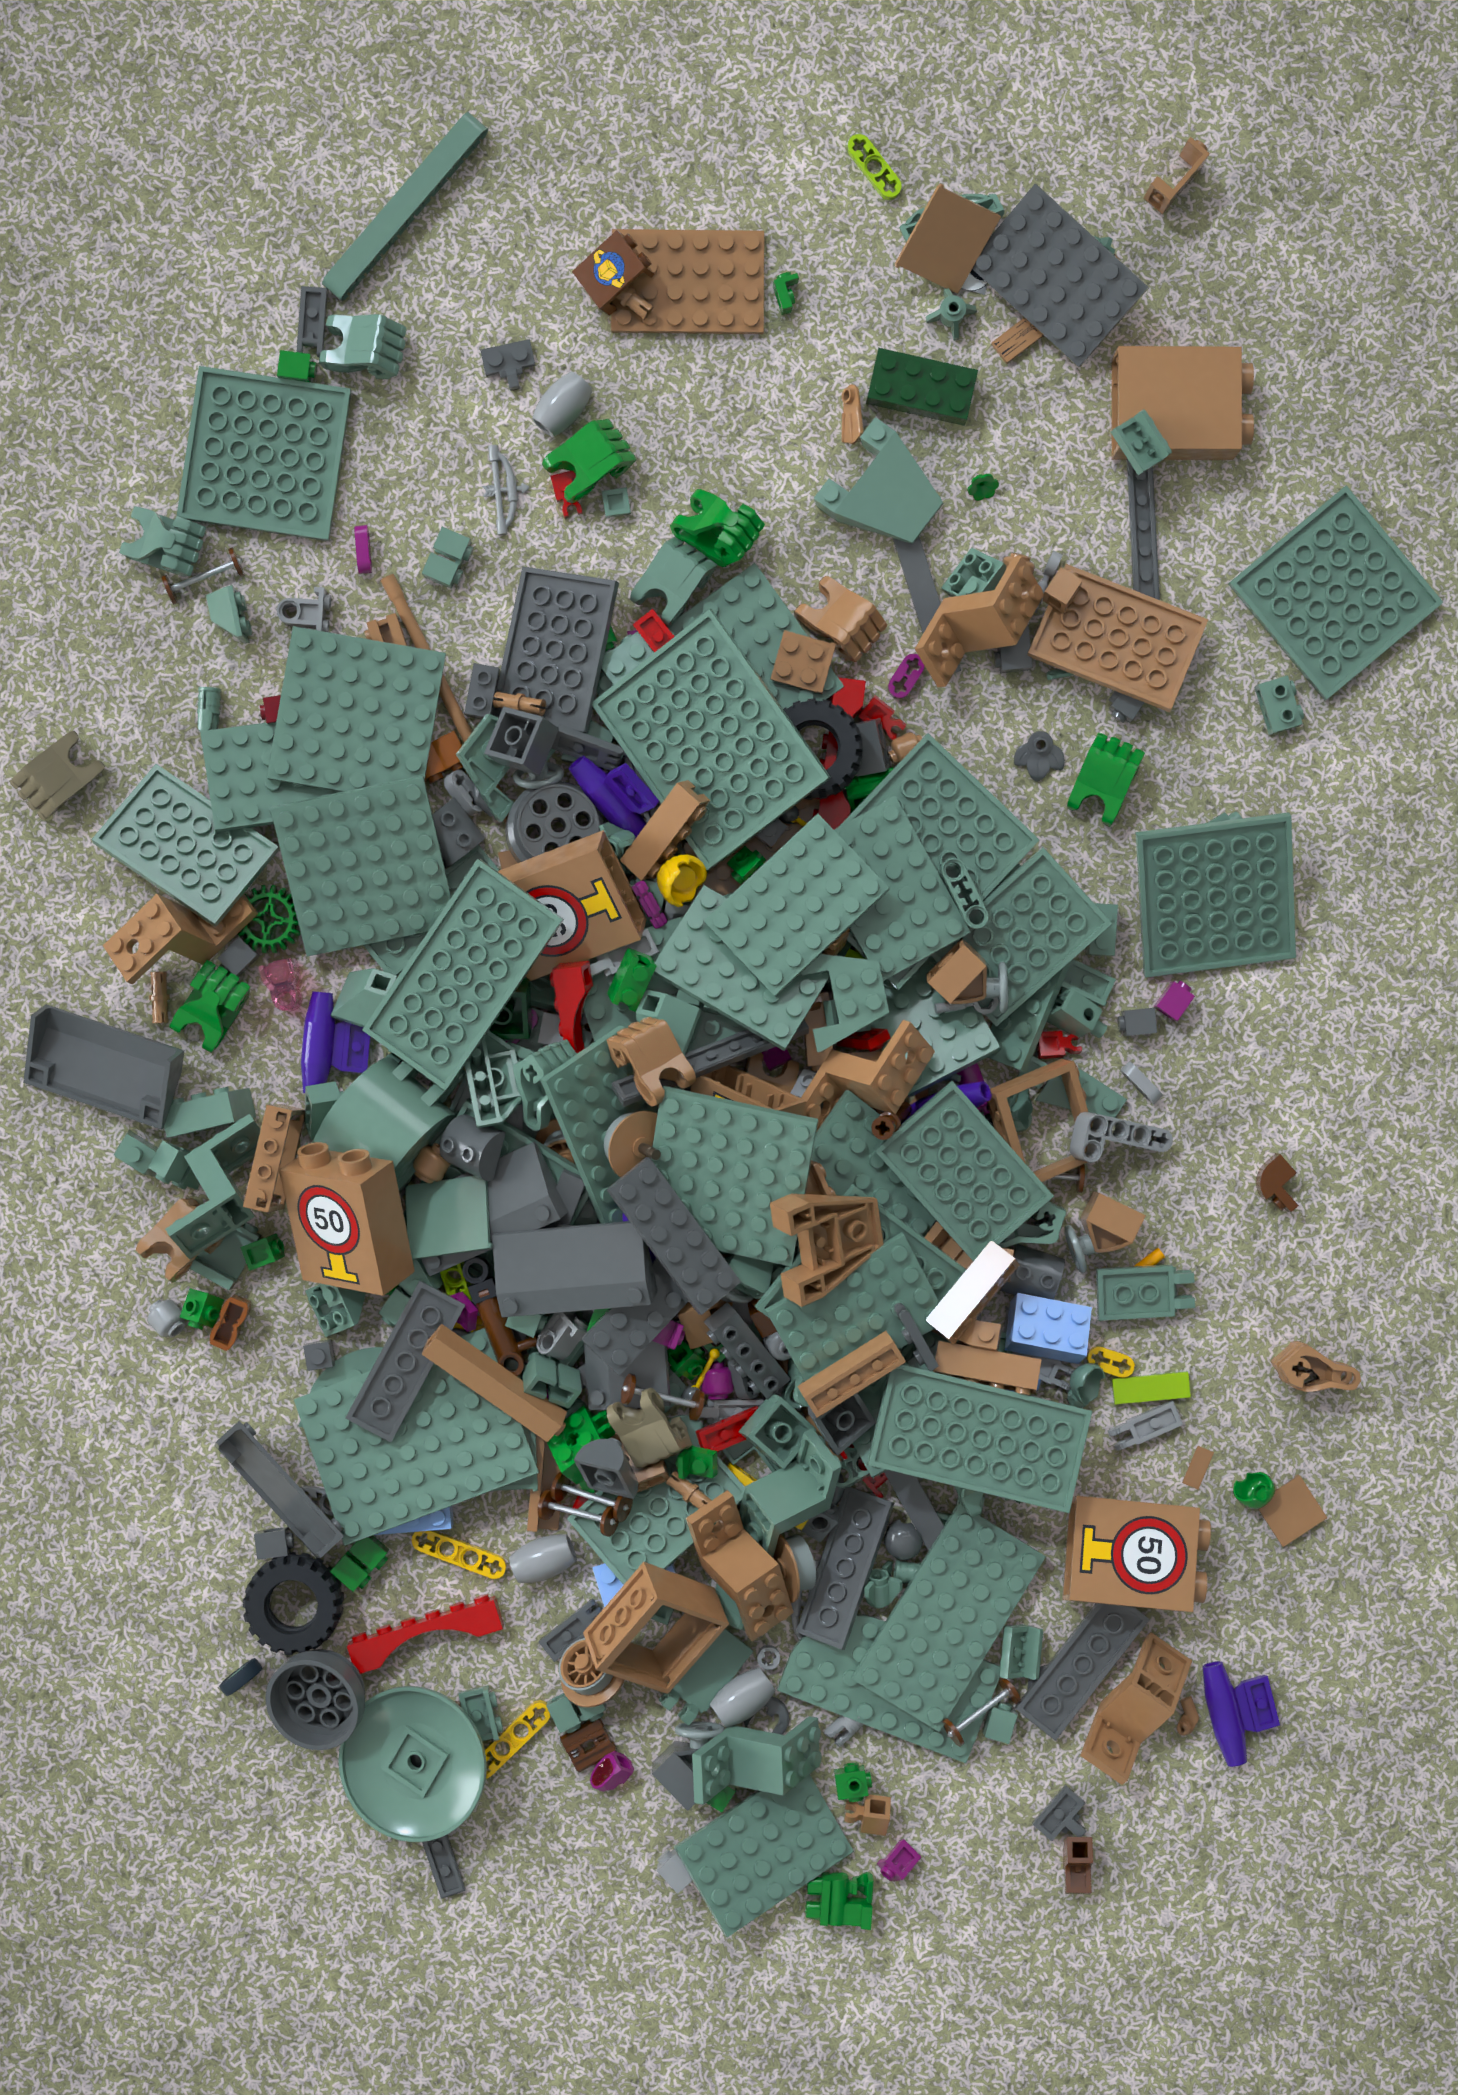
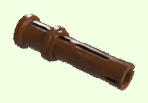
(888, 1120)

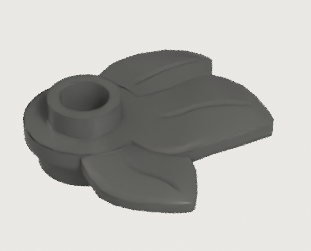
(1039, 759)

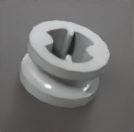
(761, 1654)

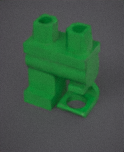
(834, 1905)

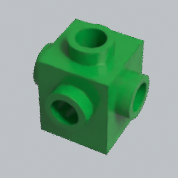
(745, 864)
(201, 1309)
(686, 1361)
(852, 1791)

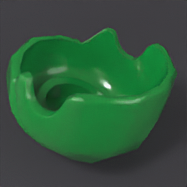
(1254, 1490)

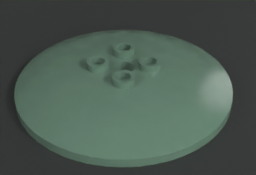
(389, 1789)

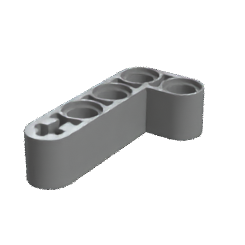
(1124, 1133)

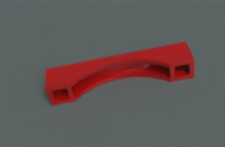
(850, 697)
(572, 987)
(474, 1618)

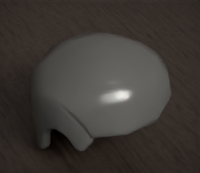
(902, 1540)

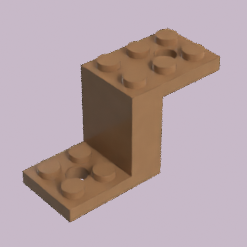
(979, 621)
(170, 926)
(817, 1019)
(877, 1083)
(740, 1565)
(1136, 1708)

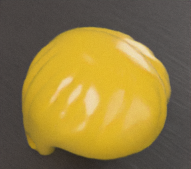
(680, 879)

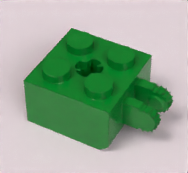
(580, 1429)

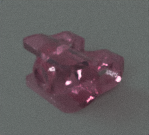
(283, 978)

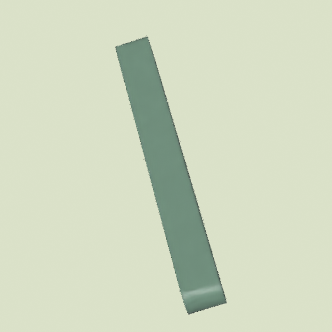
(403, 206)

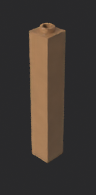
(493, 1383)

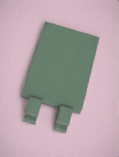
(1141, 1292)
(708, 1676)

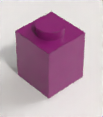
(1174, 1000)

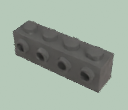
(747, 1350)

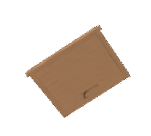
(947, 239)

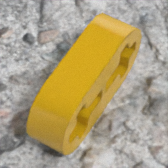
(1111, 1355)

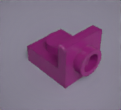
(469, 1314)
(671, 1335)
(898, 1861)

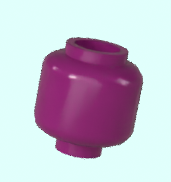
(717, 1381)

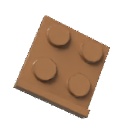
(803, 662)
(1292, 1511)

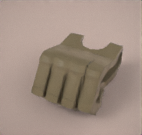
(52, 777)
(646, 1430)

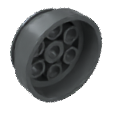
(523, 816)
(316, 1727)

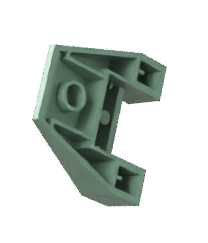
(889, 496)

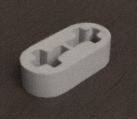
(462, 792)
(1141, 1082)

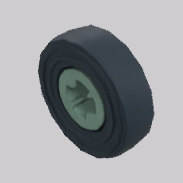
(240, 1677)

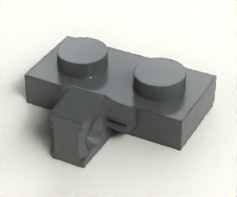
(508, 361)
(1061, 1815)

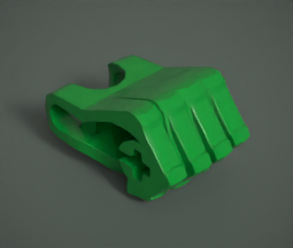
(591, 456)
(717, 529)
(1108, 774)
(212, 1004)

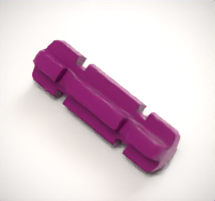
(649, 904)

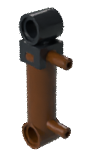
(500, 1336)

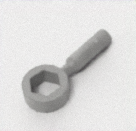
(1049, 571)
(947, 1007)

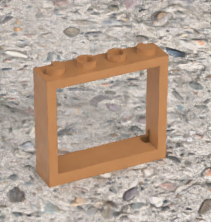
(1003, 1119)
(275, 1149)

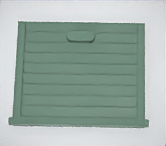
(448, 1217)

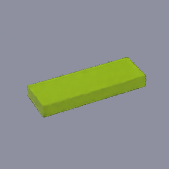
(1151, 1387)

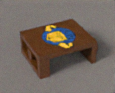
(611, 270)

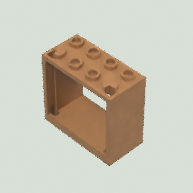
(631, 1609)

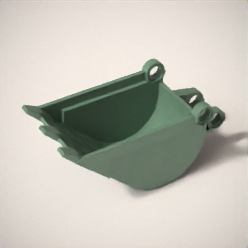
(388, 1116)

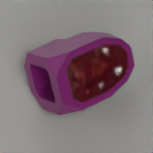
(611, 1771)

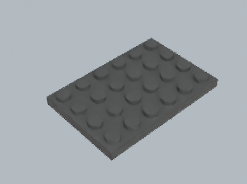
(1058, 275)
(558, 643)

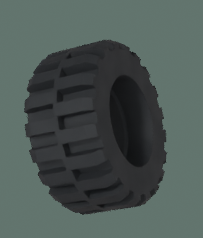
(847, 737)
(273, 1631)

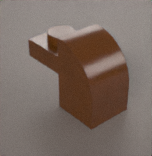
(1271, 1178)
(1077, 1864)

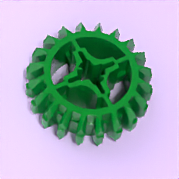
(267, 930)

